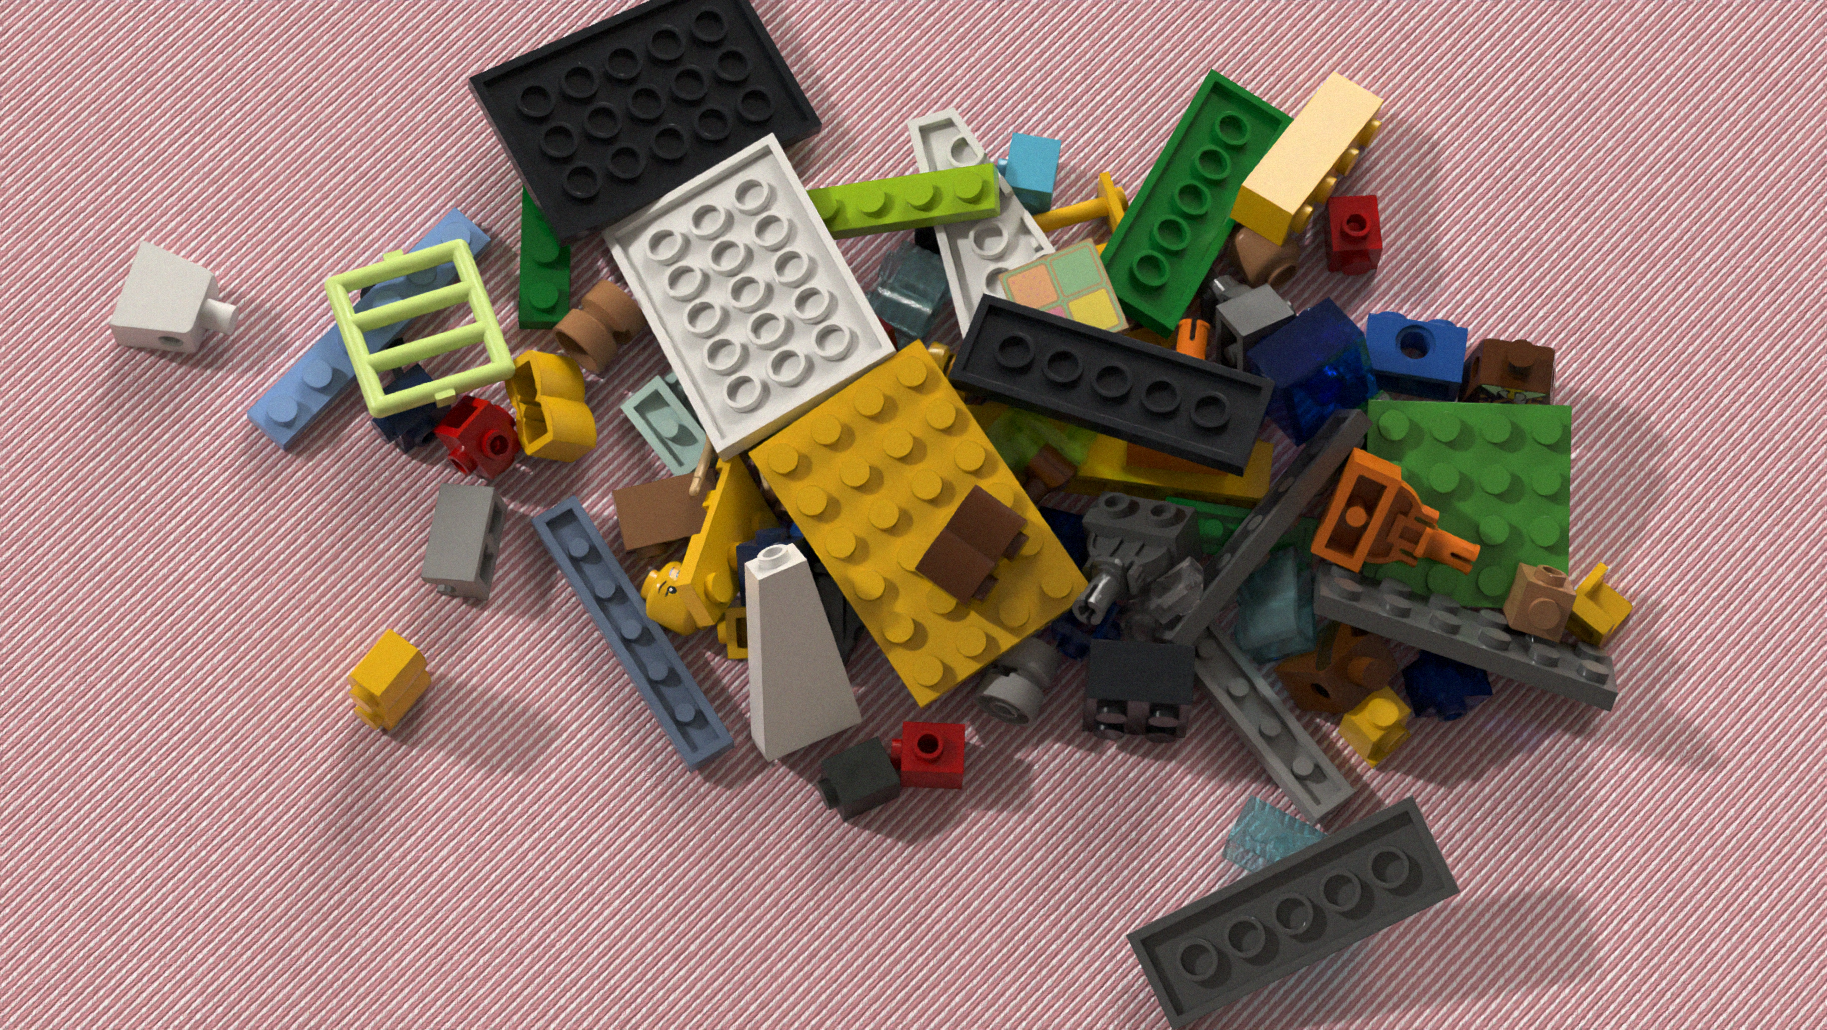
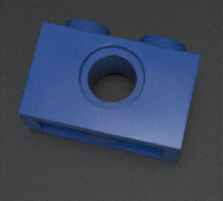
(1433, 376)

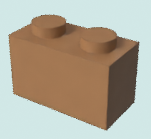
(660, 513)

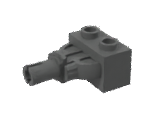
(1240, 316)
(1131, 545)

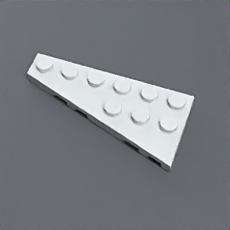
(980, 248)

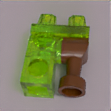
(1040, 450)

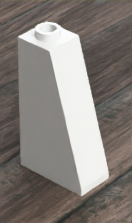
(792, 657)

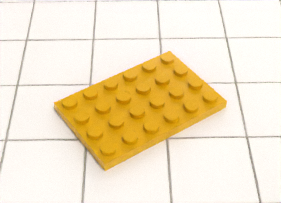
(872, 491)

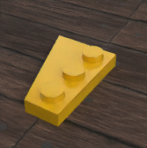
(710, 567)

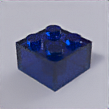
(1317, 368)

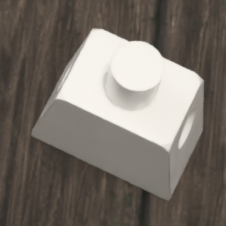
(169, 303)

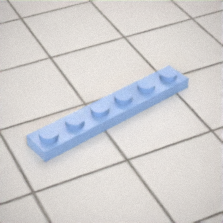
(327, 369)

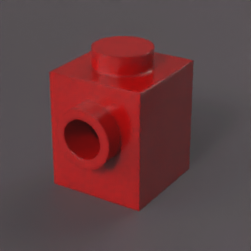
(1352, 234)
(930, 755)

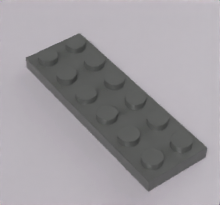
(1463, 635)
(1293, 912)

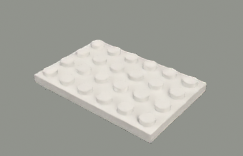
(748, 296)

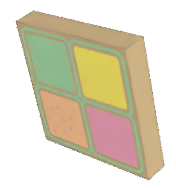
(1068, 285)

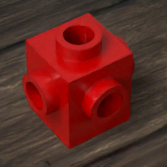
(479, 437)

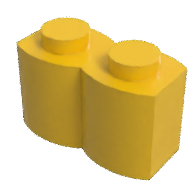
(551, 407)
(388, 681)

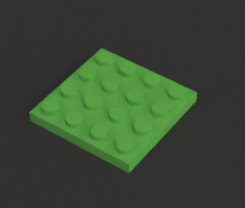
(1494, 479)

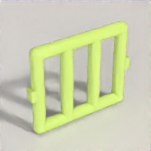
(368, 365)

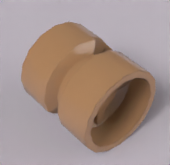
(606, 320)

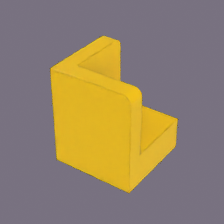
(1597, 609)

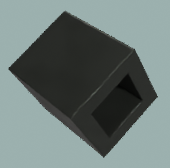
(858, 779)

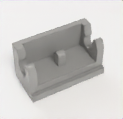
(464, 540)

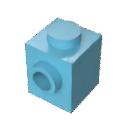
(1032, 170)

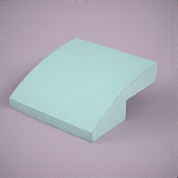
(668, 423)

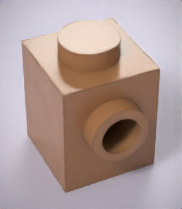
(1539, 601)

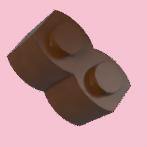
(973, 547)

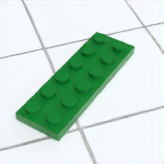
(1187, 200)

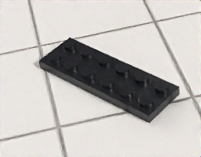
(1112, 384)

